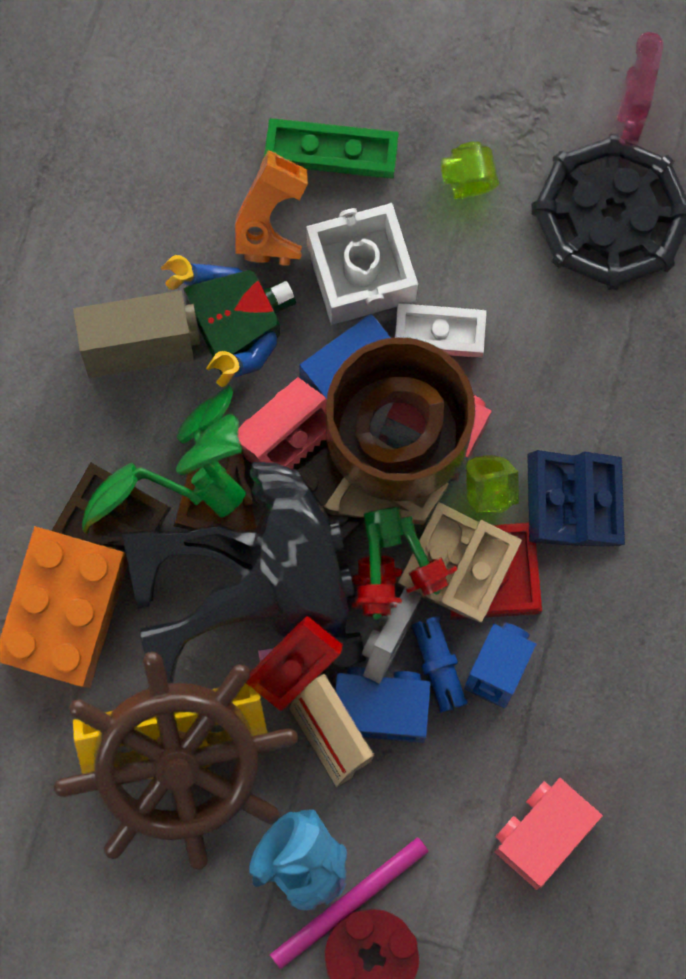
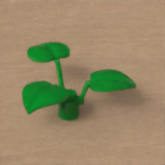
(214, 440)

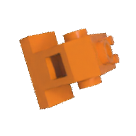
(275, 182)

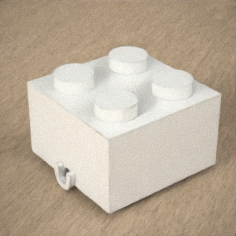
(361, 263)

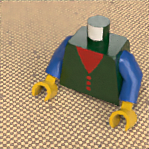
(232, 313)

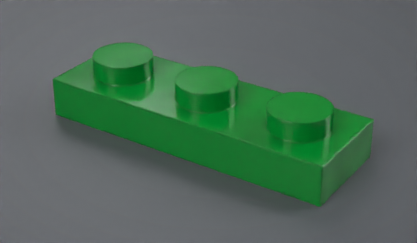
(334, 147)

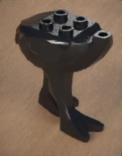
(284, 564)

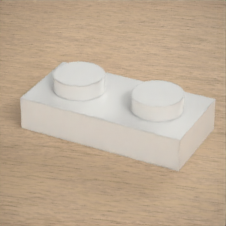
(450, 329)

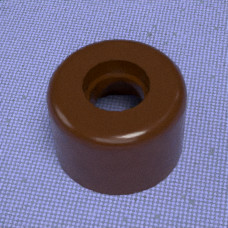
(399, 373)

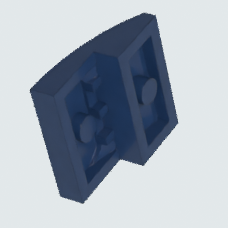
(575, 499)

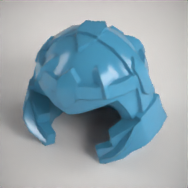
(300, 860)

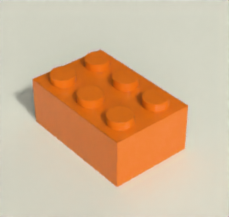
(62, 607)

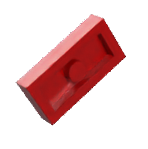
(294, 663)

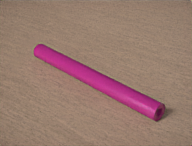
(349, 903)

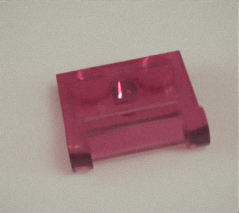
(640, 85)

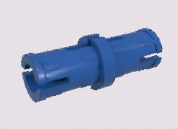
(439, 664)

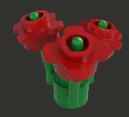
(379, 571)

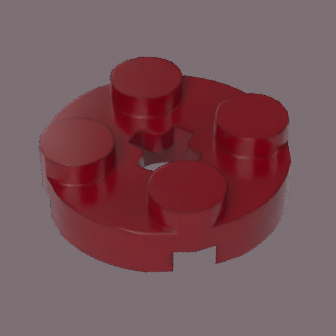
(361, 931)

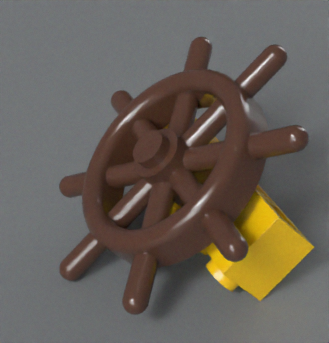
(173, 746)

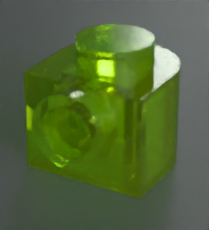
(470, 170)
(491, 484)

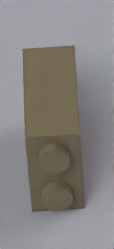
(136, 333)

